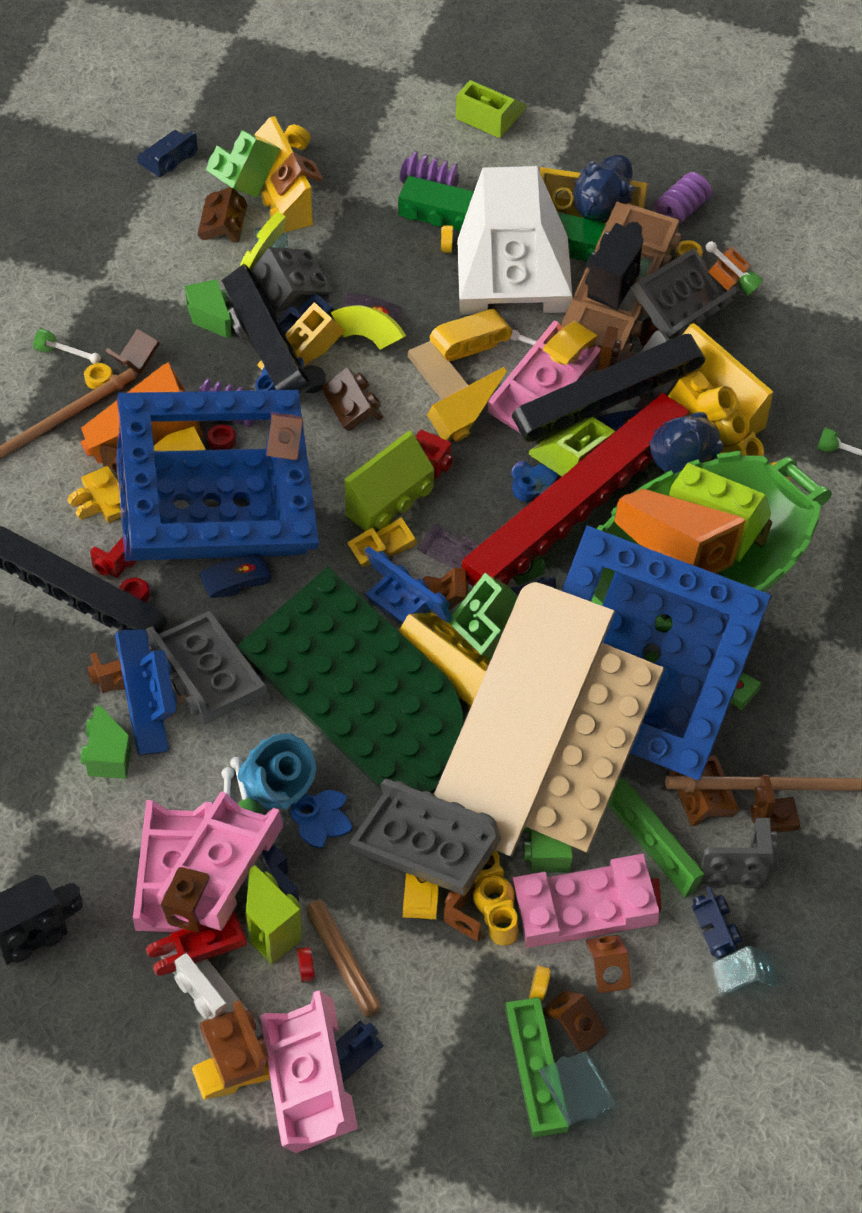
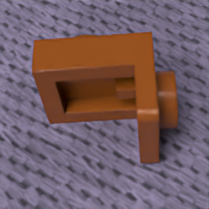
(451, 586)
(107, 676)

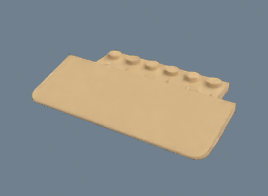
(550, 722)

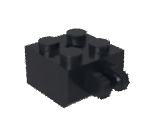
(615, 265)
(34, 916)

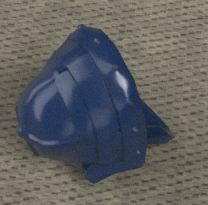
(603, 186)
(685, 441)

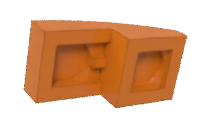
(723, 273)

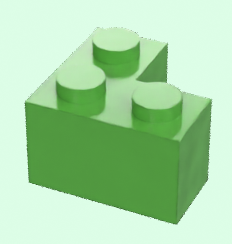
(246, 165)
(484, 614)

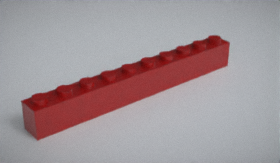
(571, 497)

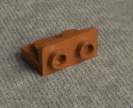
(707, 801)
(235, 1046)

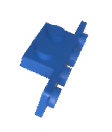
(400, 593)
(147, 690)

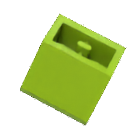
(487, 109)
(571, 445)
(271, 916)

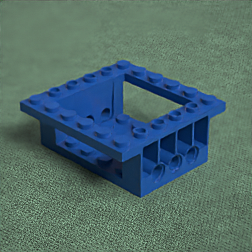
(149, 482)
(700, 654)

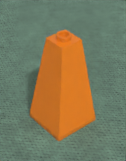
(105, 426)
(681, 529)

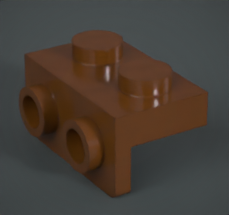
(223, 214)
(351, 398)

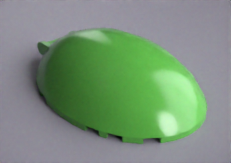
(792, 516)

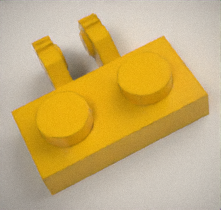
(104, 491)

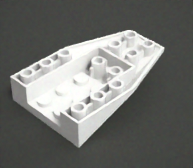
(513, 244)

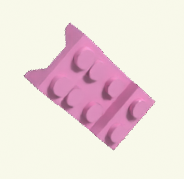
(538, 376)
(162, 844)
(226, 850)
(586, 902)
(307, 1075)

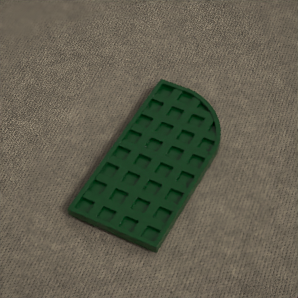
(359, 683)

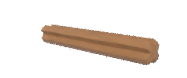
(343, 958)

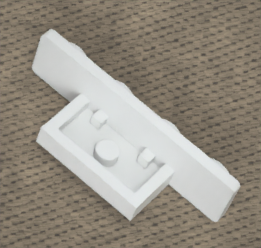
(206, 987)

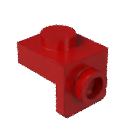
(436, 450)
(112, 562)

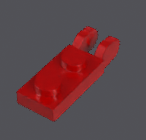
(198, 945)

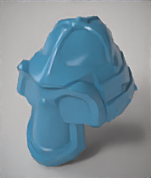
(278, 771)

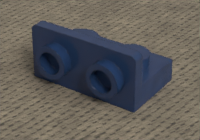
(168, 152)

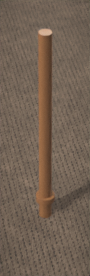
(115, 383)
(749, 783)

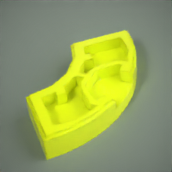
(267, 236)
(368, 323)

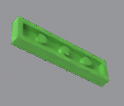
(655, 838)
(533, 1053)

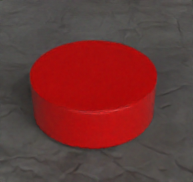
(221, 437)
(136, 587)
(305, 964)

